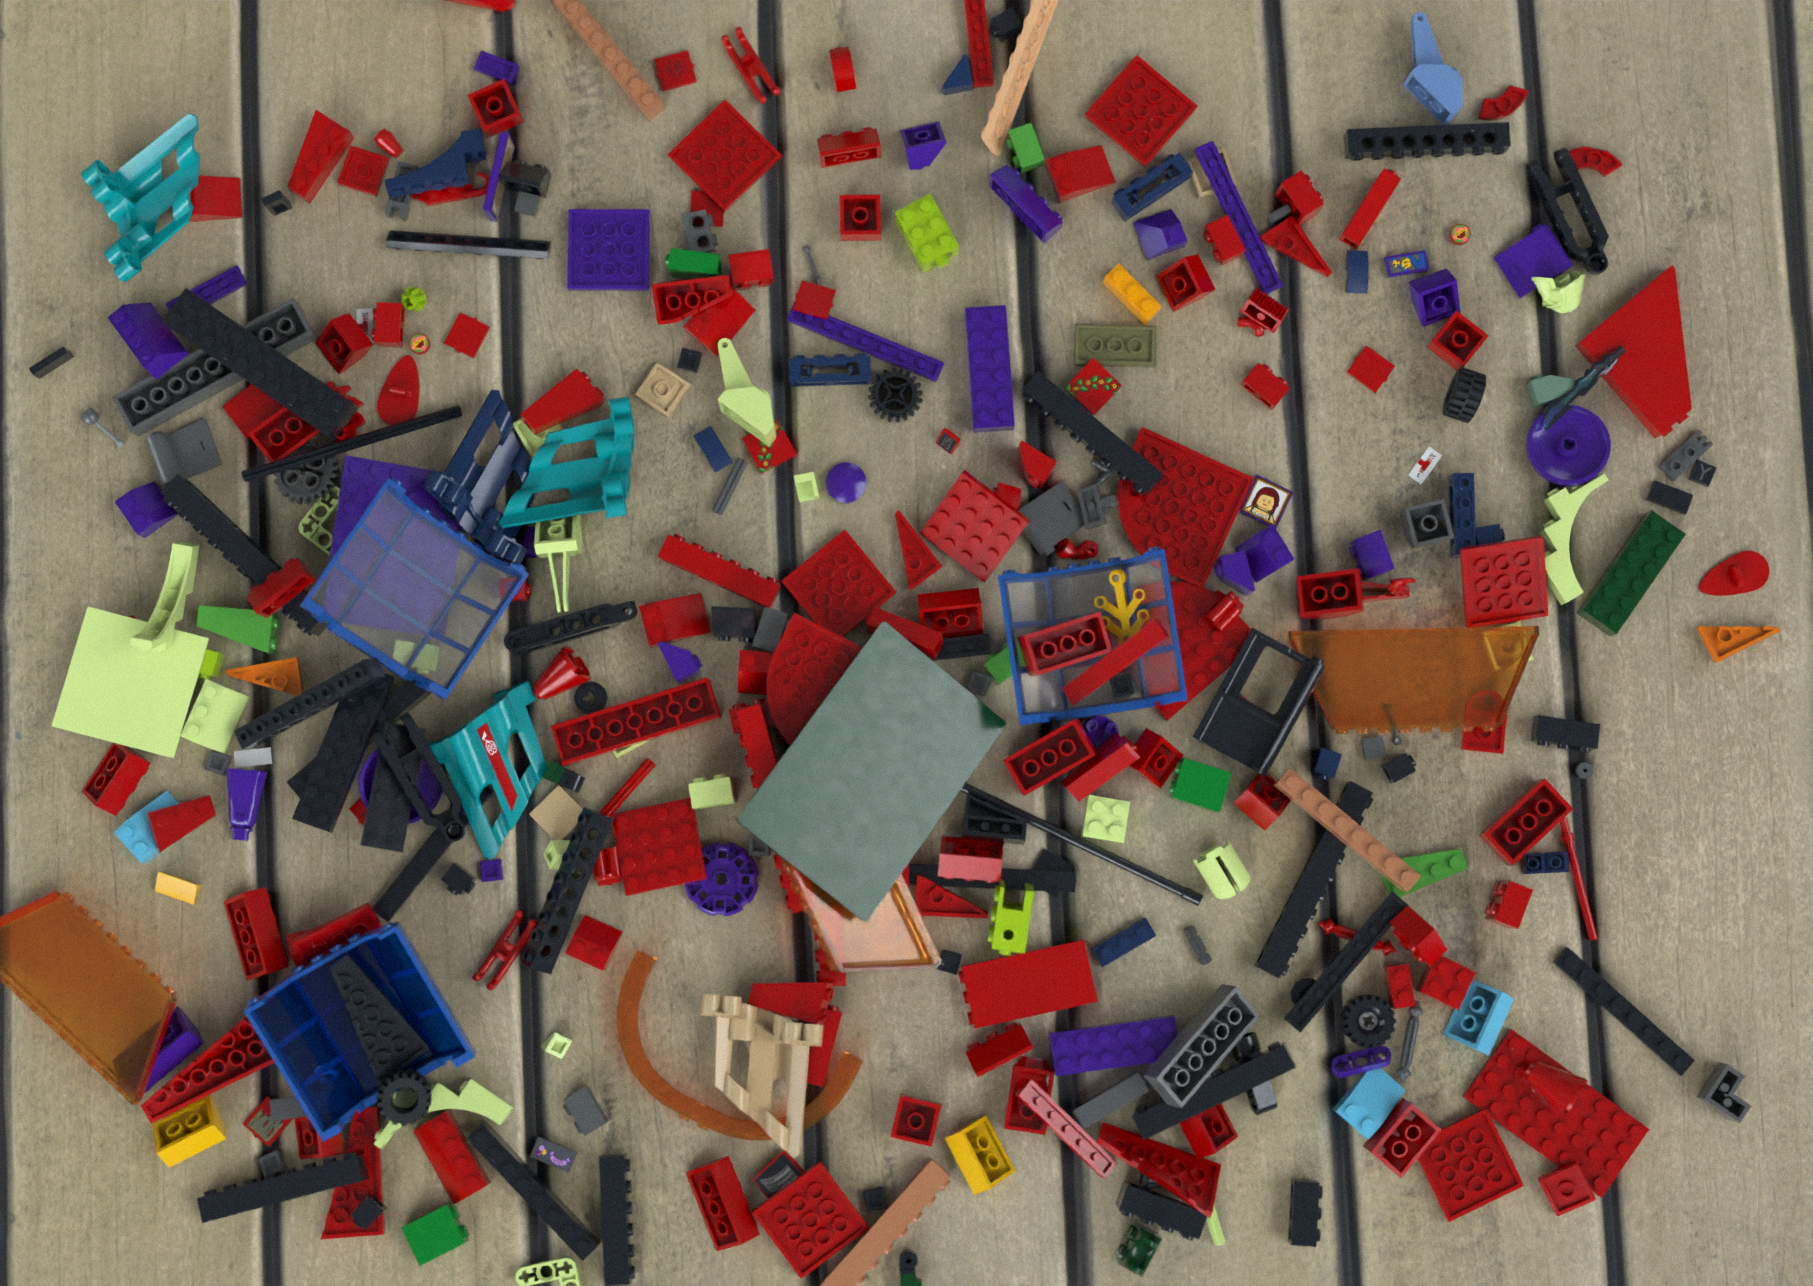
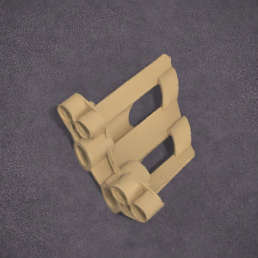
(776, 1051)

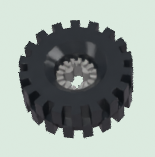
(1381, 1018)

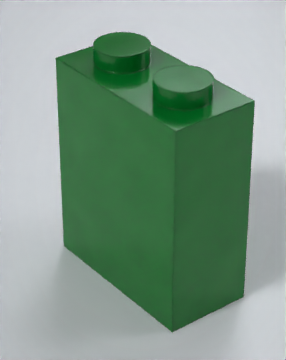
(692, 264)
(1199, 785)
(435, 1233)

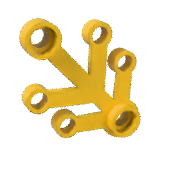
(1123, 612)

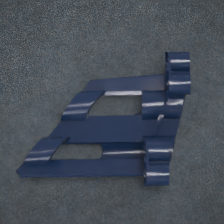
(470, 491)

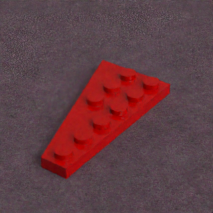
(1171, 1168)
(348, 1197)

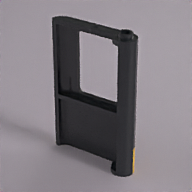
(1245, 729)

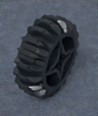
(888, 401)

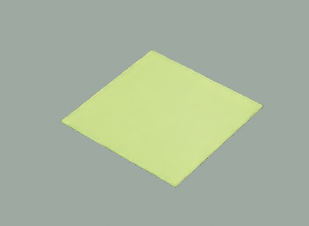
(129, 692)

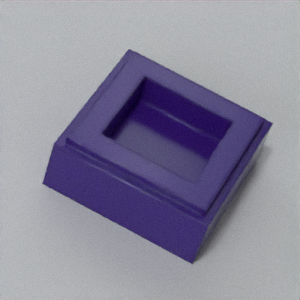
(491, 870)

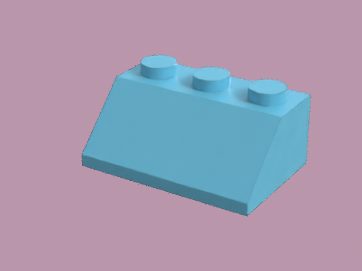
(1479, 1017)

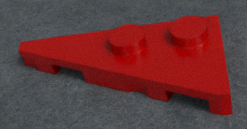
(1294, 243)

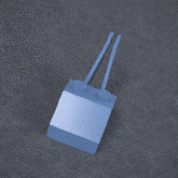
(1432, 81)

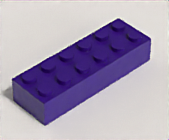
(989, 369)
(1111, 1045)

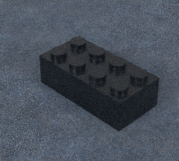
(1160, 1209)

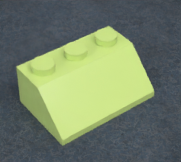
(215, 716)

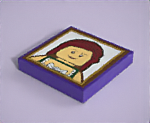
(1265, 501)

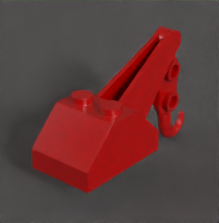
(1341, 594)

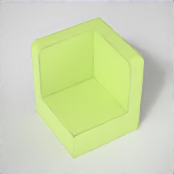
(806, 487)
(554, 853)

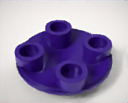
(846, 482)
(1099, 729)

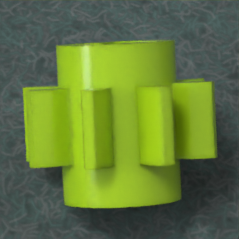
(414, 299)

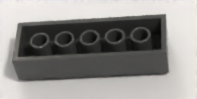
(1201, 1045)

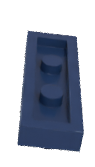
(1123, 942)

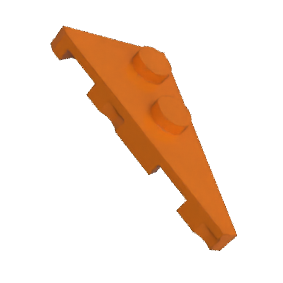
(1726, 641)
(278, 675)

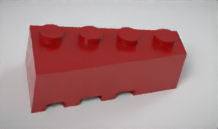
(319, 155)

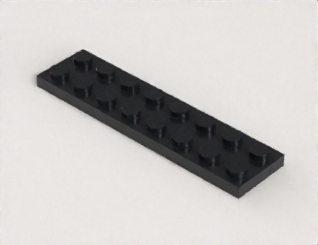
(341, 756)

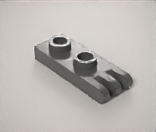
(1684, 456)

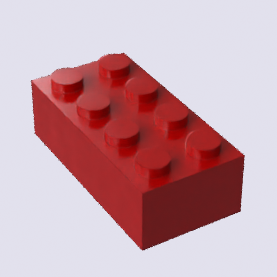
(1064, 644)
(1050, 756)
(1526, 822)

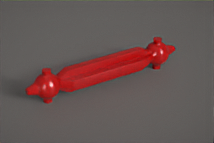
(1347, 933)

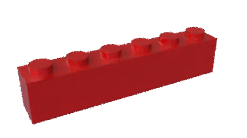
(719, 571)

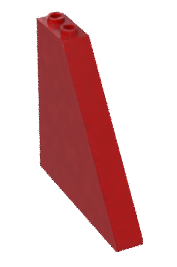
(1654, 368)

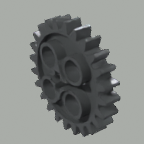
(301, 487)

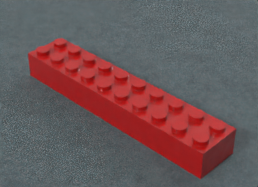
(762, 760)

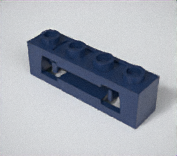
(1178, 168)
(861, 373)
(1461, 511)

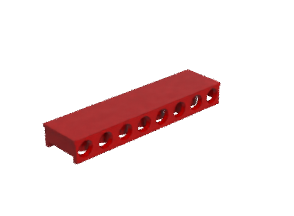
(636, 722)

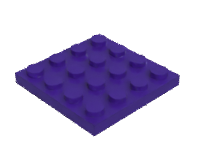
(608, 250)

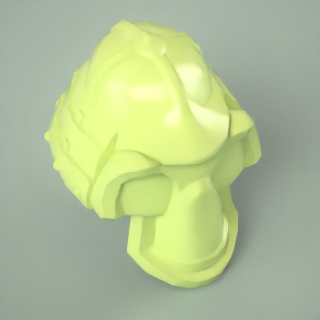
(1562, 292)

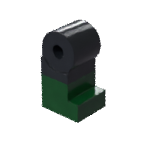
(563, 777)
(907, 1264)

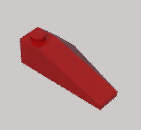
(685, 297)

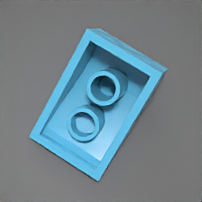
(137, 831)
(1369, 1101)

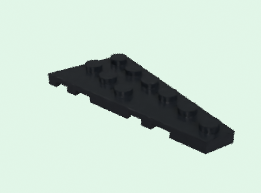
(381, 1027)

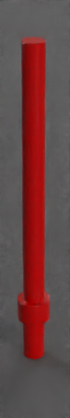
(1568, 839)

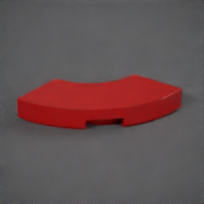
(1504, 105)
(1595, 159)

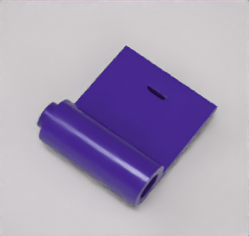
(1533, 257)

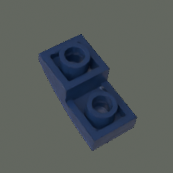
(1357, 271)
(712, 449)
(1546, 862)

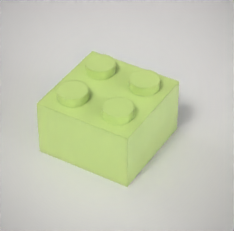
(712, 792)
(1105, 819)

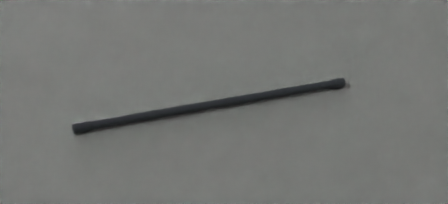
(1184, 892)

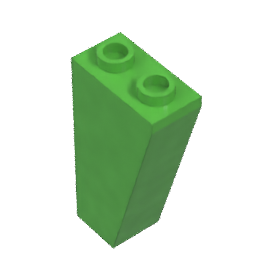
(241, 626)

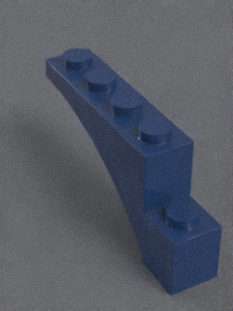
(445, 171)

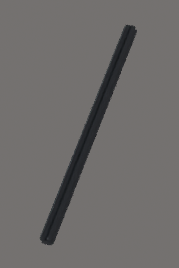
(351, 443)

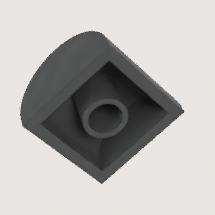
(1427, 523)

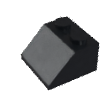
(525, 178)

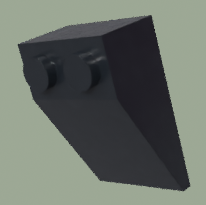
(734, 623)

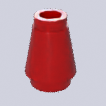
(388, 143)

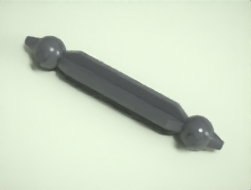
(1409, 1042)

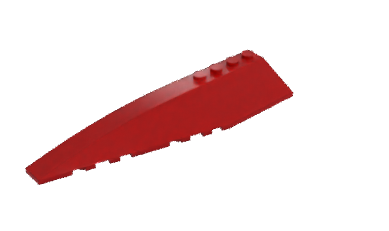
(223, 1063)

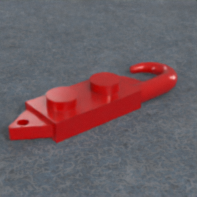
(452, 194)

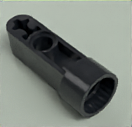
(1260, 1097)

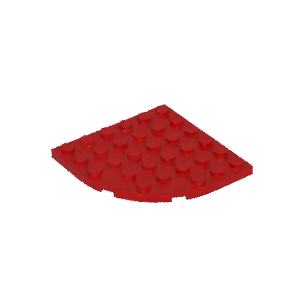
(1186, 510)
(1202, 647)
(804, 672)

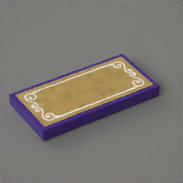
(495, 187)

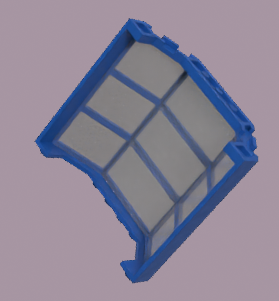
(412, 592)
(1059, 595)

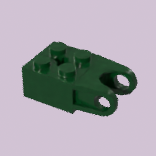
(1137, 1248)

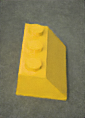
(188, 1131)
(980, 1155)

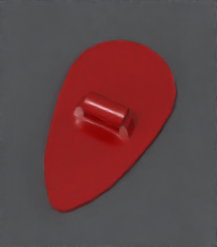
(400, 393)
(1736, 575)

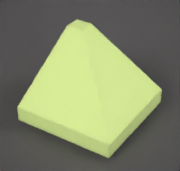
(556, 1045)

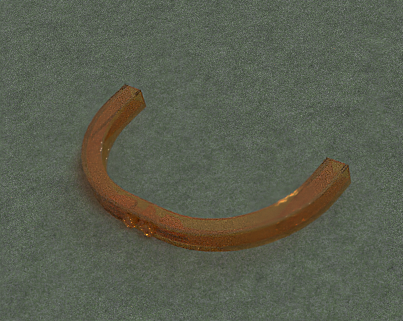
(687, 1107)

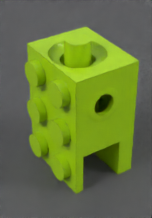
(927, 233)
(1010, 921)

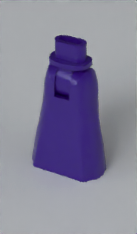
(244, 798)

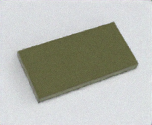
(1115, 345)

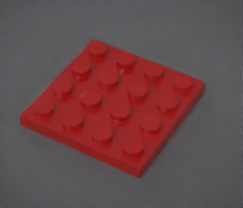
(1140, 111)
(724, 155)
(974, 526)
(1504, 581)
(839, 585)
(659, 847)
(335, 931)
(1468, 1165)
(810, 1219)

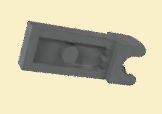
(400, 203)

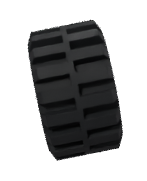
(1464, 395)
(409, 1114)

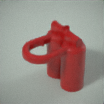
(1225, 610)
(607, 868)

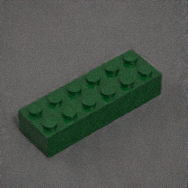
(1631, 573)

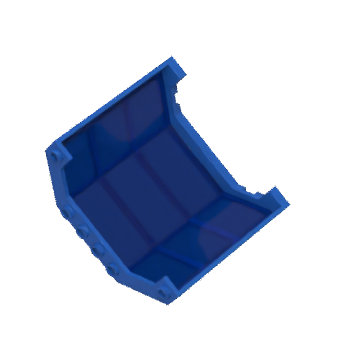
(314, 1036)

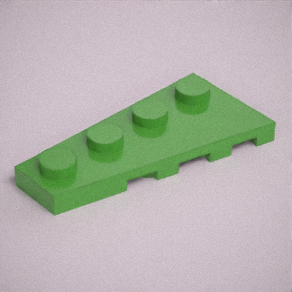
(1431, 867)

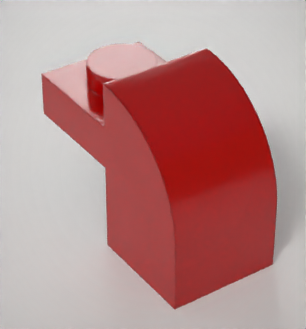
(842, 69)

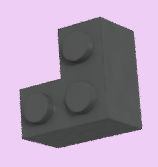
(1719, 1093)

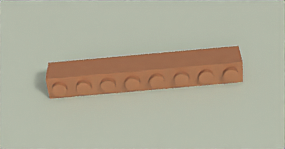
(611, 57)
(1347, 830)
(889, 1226)

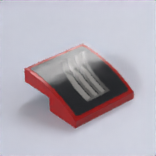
(777, 1174)

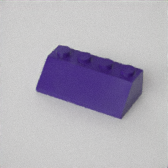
(1025, 203)
(148, 337)
(178, 1043)

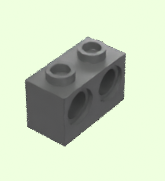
(695, 234)

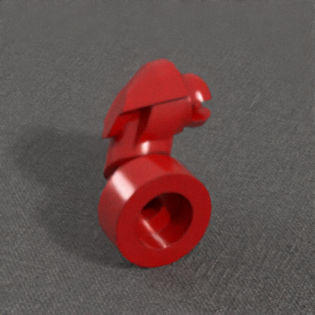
(1083, 551)

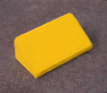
(177, 887)

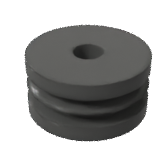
(1588, 770)

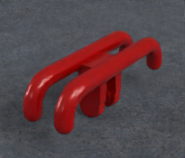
(750, 66)
(505, 950)

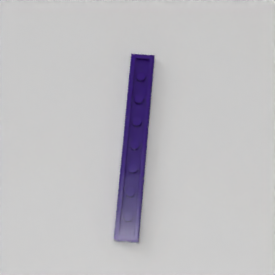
(1233, 207)
(869, 344)

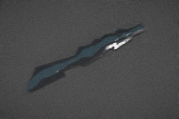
(1582, 385)

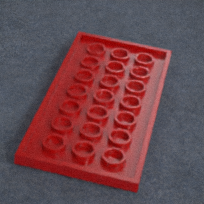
(1591, 1133)

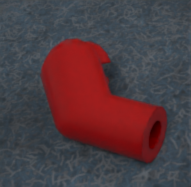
(1247, 322)

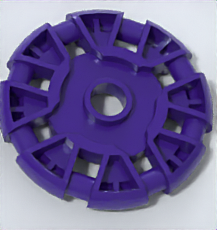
(733, 884)

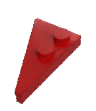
(917, 557)
(938, 901)

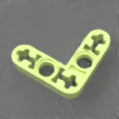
(318, 529)
(564, 1276)

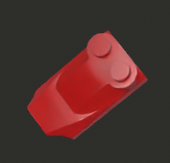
(1018, 1115)

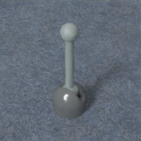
(91, 417)

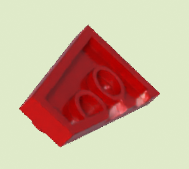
(179, 820)

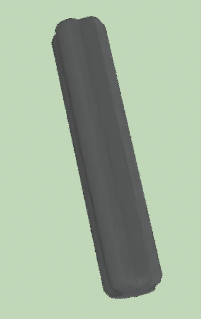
(729, 486)

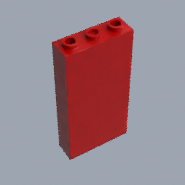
(1028, 984)

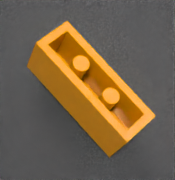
(1131, 294)

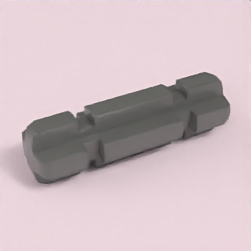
(1197, 945)

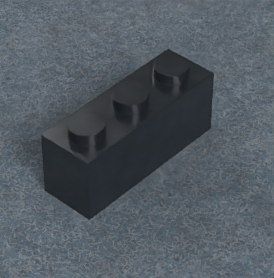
(1565, 733)
(1304, 1212)

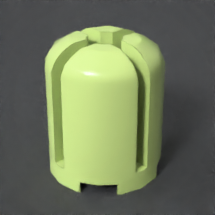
(1230, 865)

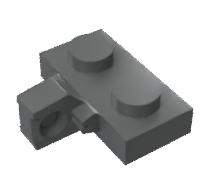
(1095, 506)

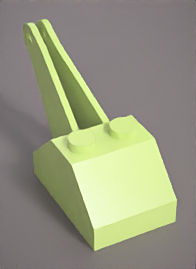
(742, 400)
(555, 539)

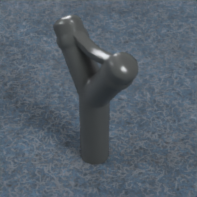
(1103, 477)

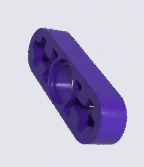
(1356, 1069)

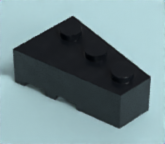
(991, 823)

